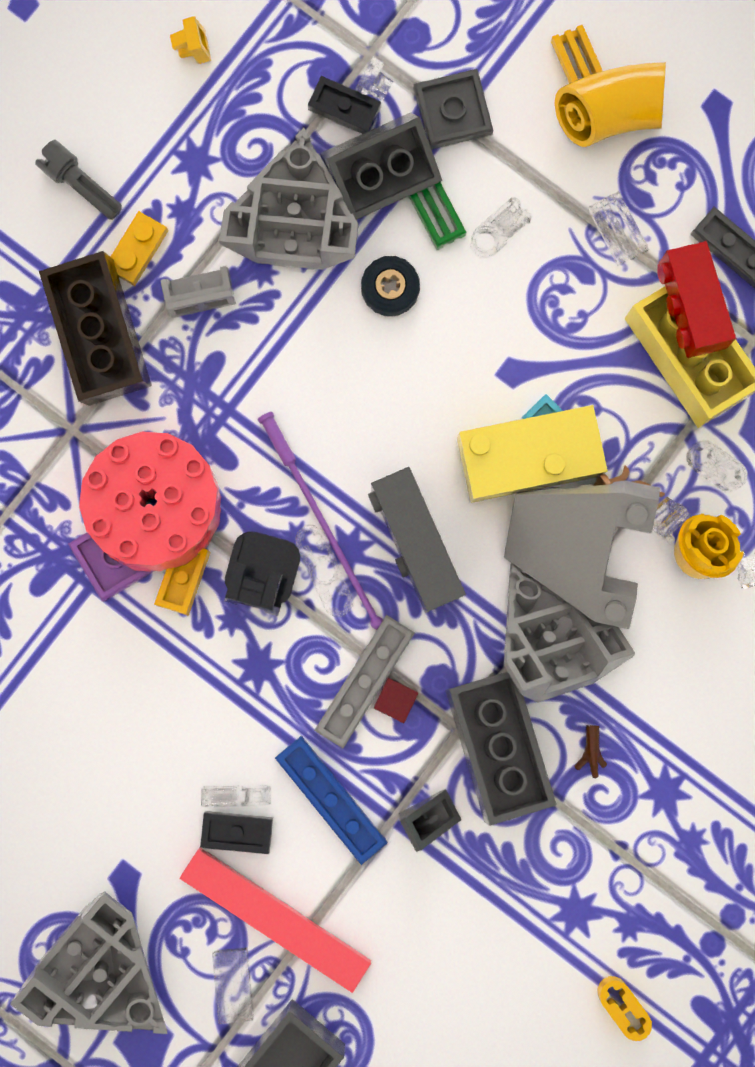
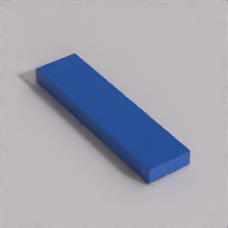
(331, 800)

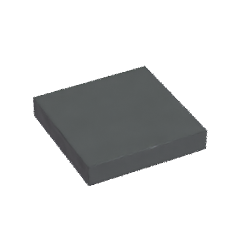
(453, 109)

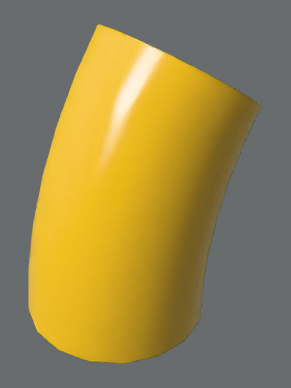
(612, 103)

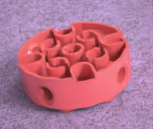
(158, 469)

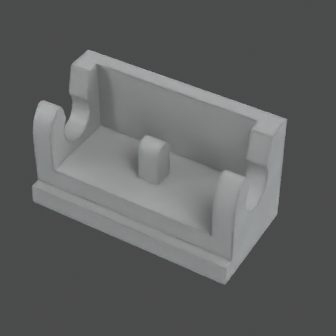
(198, 292)

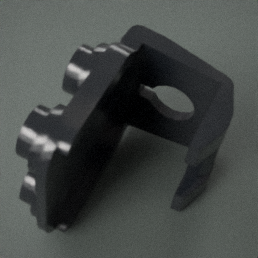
(261, 571)

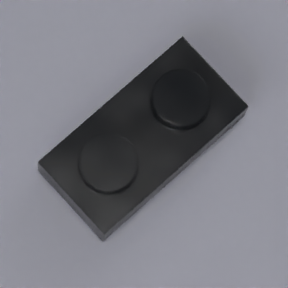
(344, 105)
(236, 832)

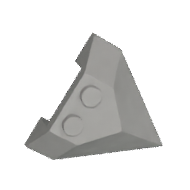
(292, 214)
(553, 644)
(94, 976)

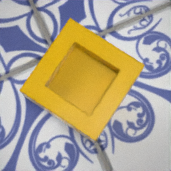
(191, 41)

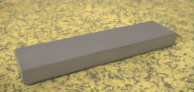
(364, 681)

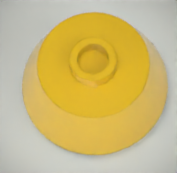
(708, 547)

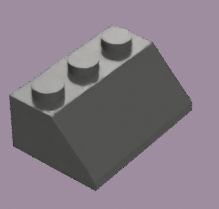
(383, 165)

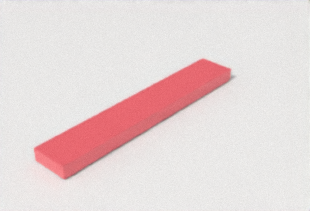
(276, 919)

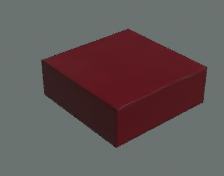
(395, 700)

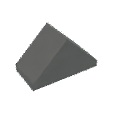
(429, 819)

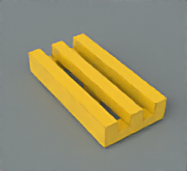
(569, 38)

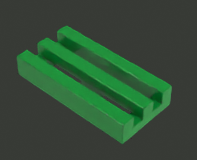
(449, 237)

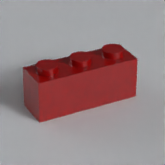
(696, 300)

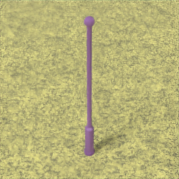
(289, 459)

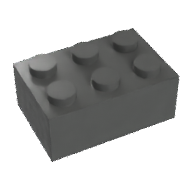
(295, 1041)

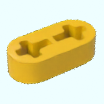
(630, 1004)

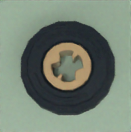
(385, 270)

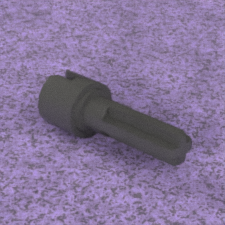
(63, 167)

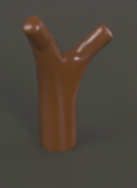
(592, 751)

